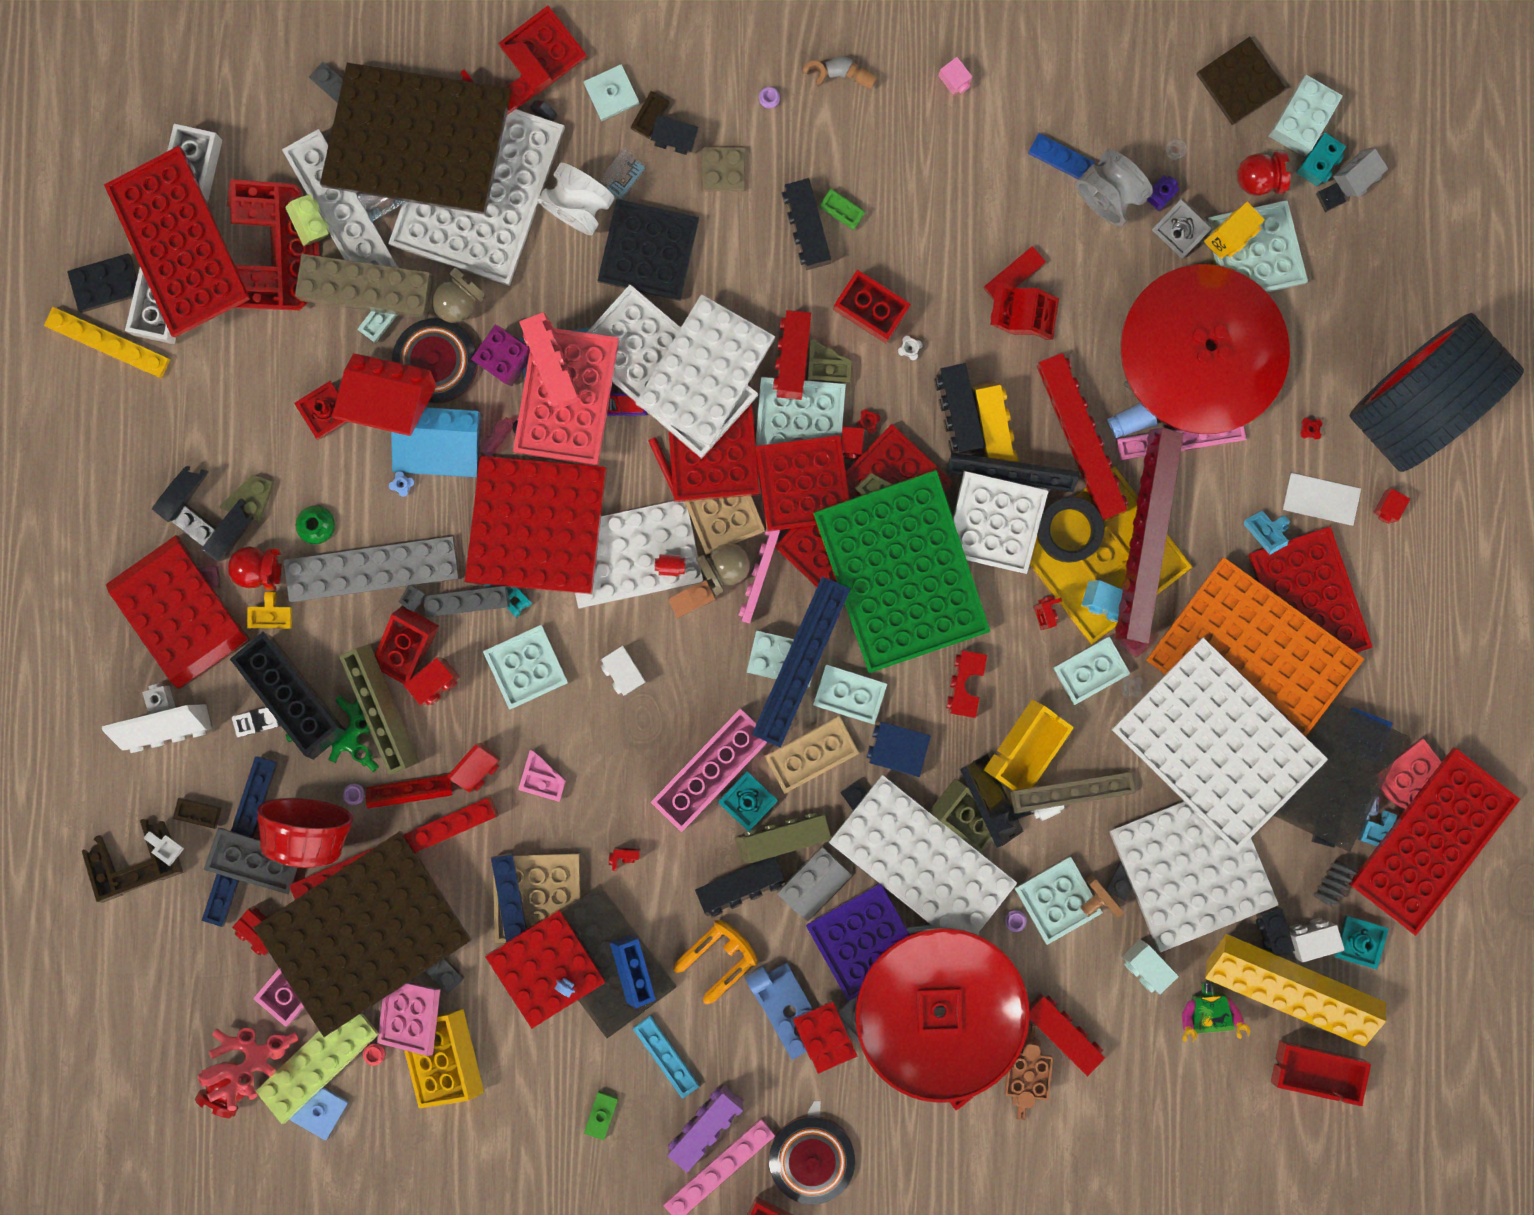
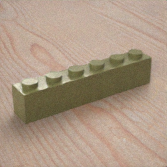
(379, 709)

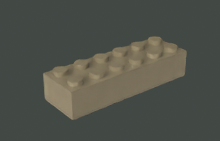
(364, 286)

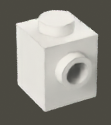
(158, 698)

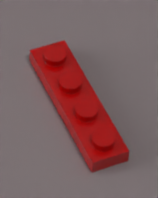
(408, 791)

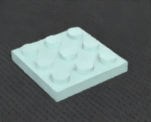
(525, 667)
(1055, 900)

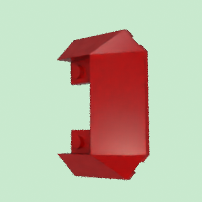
(265, 205)

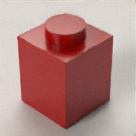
(852, 442)
(1391, 506)

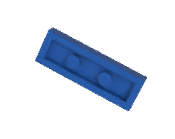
(1059, 156)

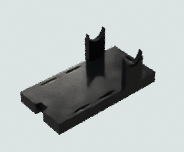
(992, 802)

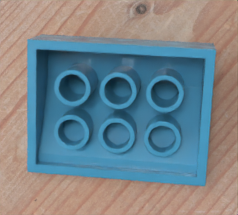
(441, 444)

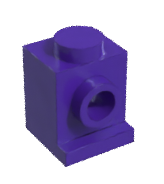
(1160, 199)

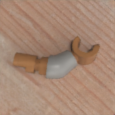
(843, 67)

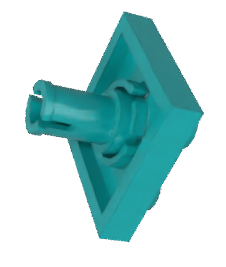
(748, 817)
(1369, 944)

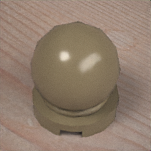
(455, 299)
(726, 566)

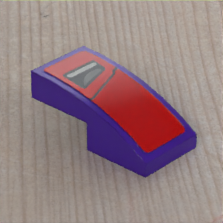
(623, 405)

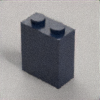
(898, 749)

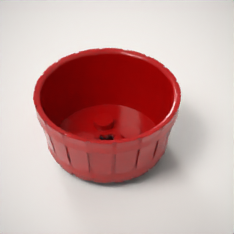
(302, 831)

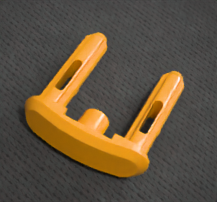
(736, 942)

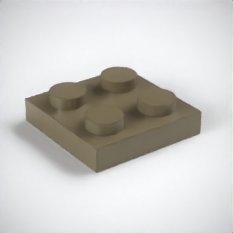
(723, 168)

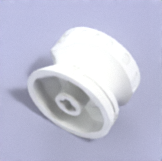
(576, 198)

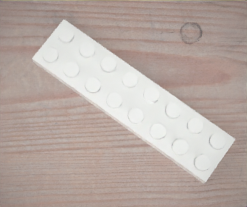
(343, 212)

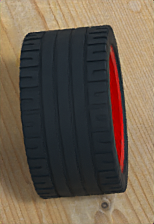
(1437, 393)

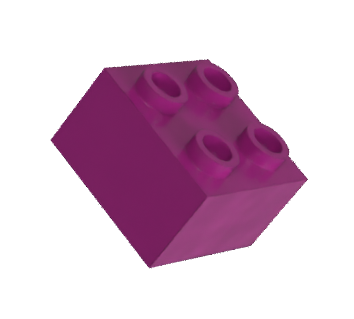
(502, 355)

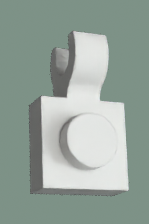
(164, 849)

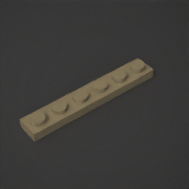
(1072, 792)

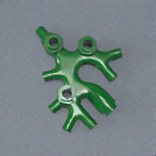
(350, 740)

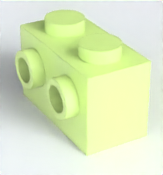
(307, 220)

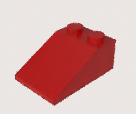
(404, 644)

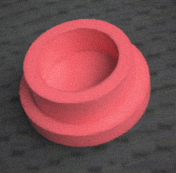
(374, 1054)

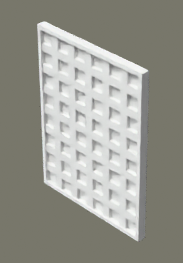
(1219, 744)

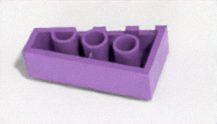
(705, 1127)

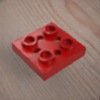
(307, 406)

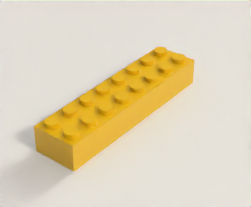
(1296, 990)

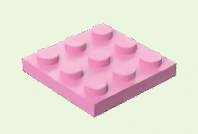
(410, 1018)

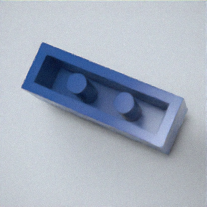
(632, 971)

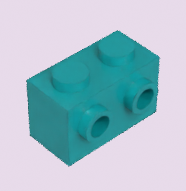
(1321, 159)

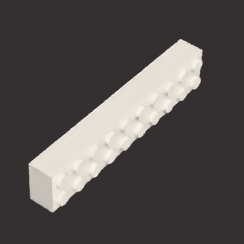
(202, 153)

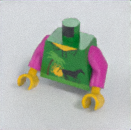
(1211, 1014)

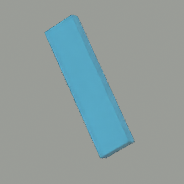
(666, 1056)

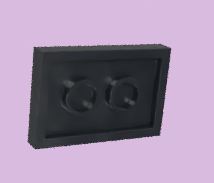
(103, 282)

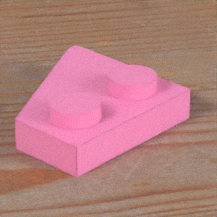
(541, 778)

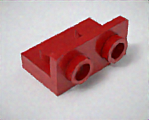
(1045, 614)

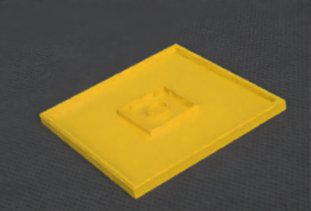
(1108, 563)

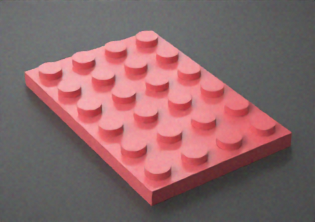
(577, 429)

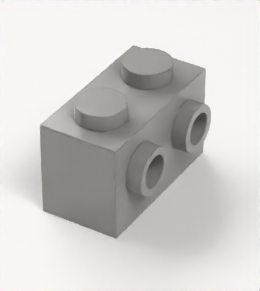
(1360, 172)

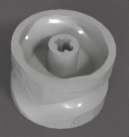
(1113, 187)

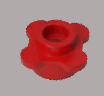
(865, 415)
(1305, 428)

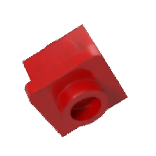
(627, 855)

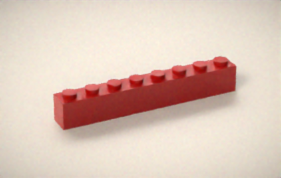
(1081, 436)

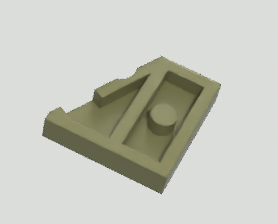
(827, 365)

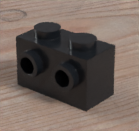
(675, 134)
(1274, 931)

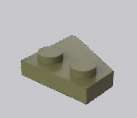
(256, 495)

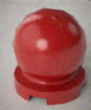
(1263, 173)
(253, 567)
(220, 1105)

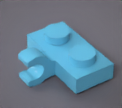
(1267, 532)
(1374, 833)

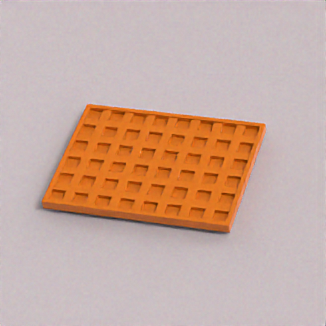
(1265, 640)

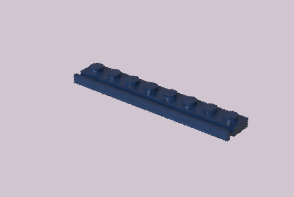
(801, 661)

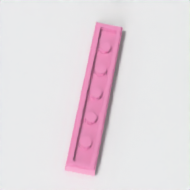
(1136, 446)

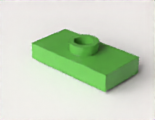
(842, 209)
(601, 1115)

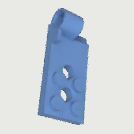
(774, 993)

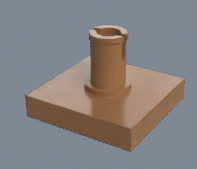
(1100, 898)

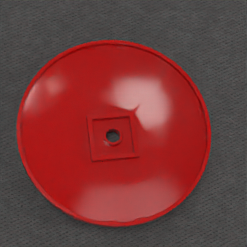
(1168, 355)
(950, 1053)

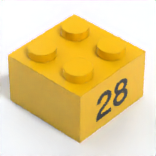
(1235, 231)

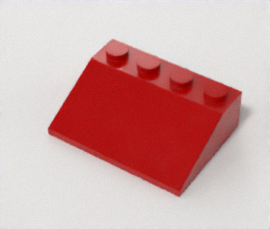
(383, 394)

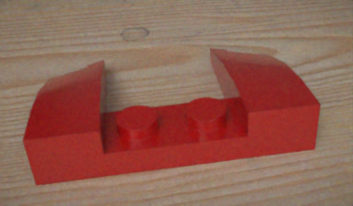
(532, 78)

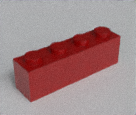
(793, 354)
(1064, 1035)

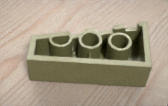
(783, 838)

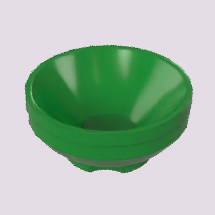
(322, 532)

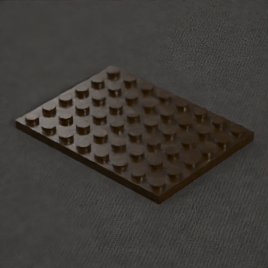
(416, 138)
(362, 933)

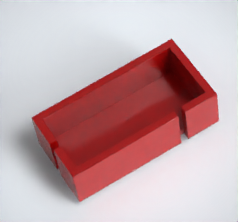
(1320, 1073)

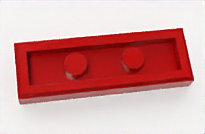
(1017, 271)

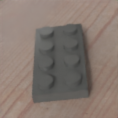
(242, 859)

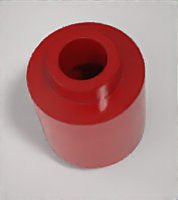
(670, 565)

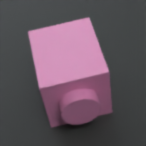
(955, 76)

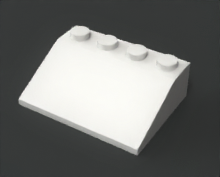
(159, 727)

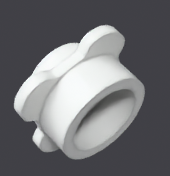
(916, 345)

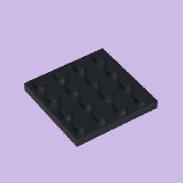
(648, 249)

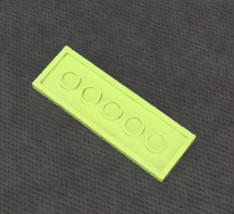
(314, 1067)

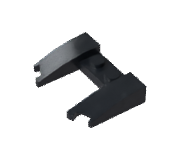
(173, 507)

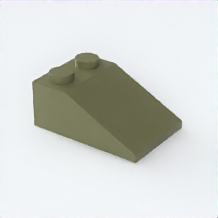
(961, 815)

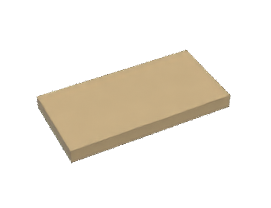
(812, 754)

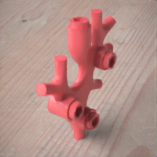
(241, 1075)

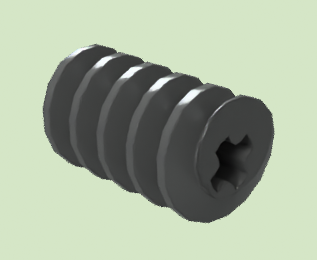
(1334, 885)

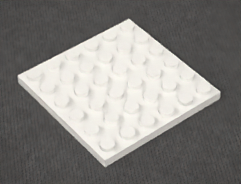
(1189, 875)

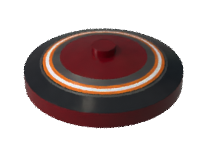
(444, 351)
(812, 1160)

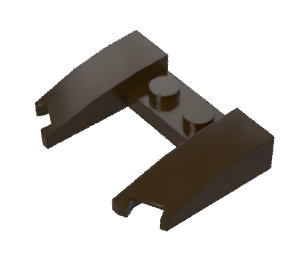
(109, 884)

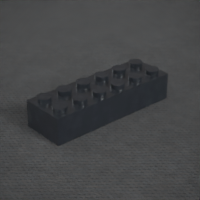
(288, 695)

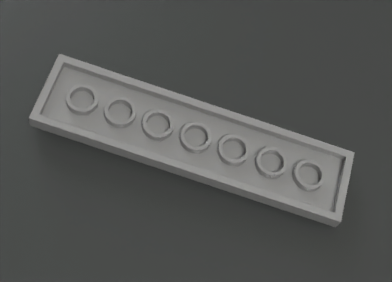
(371, 569)

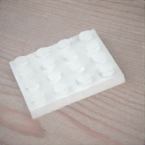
(998, 521)

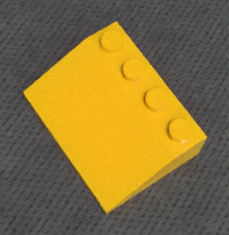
(452, 1070)

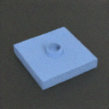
(321, 1113)

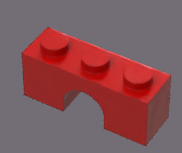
(961, 702)

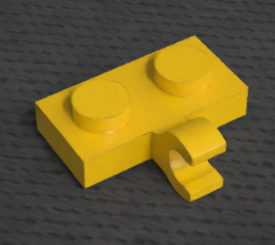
(269, 615)

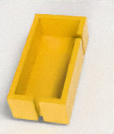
(1028, 747)

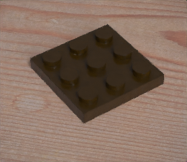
(1240, 80)

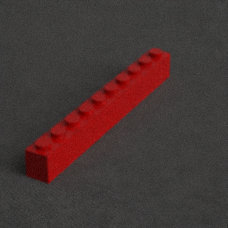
(418, 839)

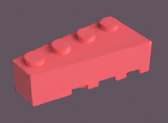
(550, 360)

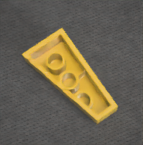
(994, 421)

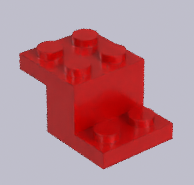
(1024, 311)
(825, 1037)

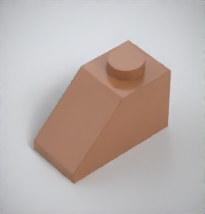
(692, 599)

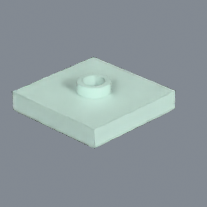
(611, 92)

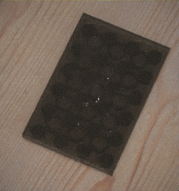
(1344, 788)
(596, 924)

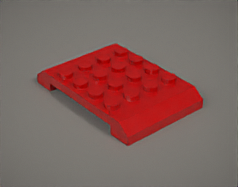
(176, 613)

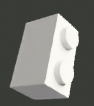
(623, 671)

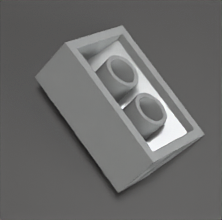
(814, 883)

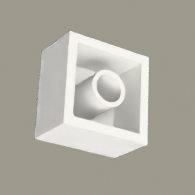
(1315, 940)

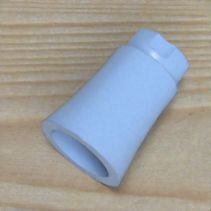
(1131, 420)

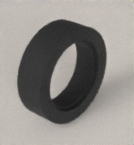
(1096, 525)

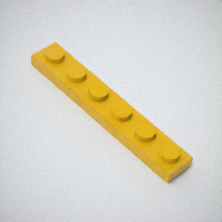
(107, 342)

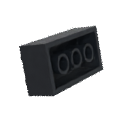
(959, 409)

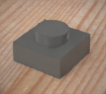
(411, 598)

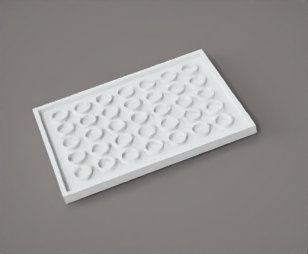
(494, 241)

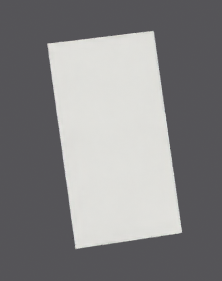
(1322, 499)

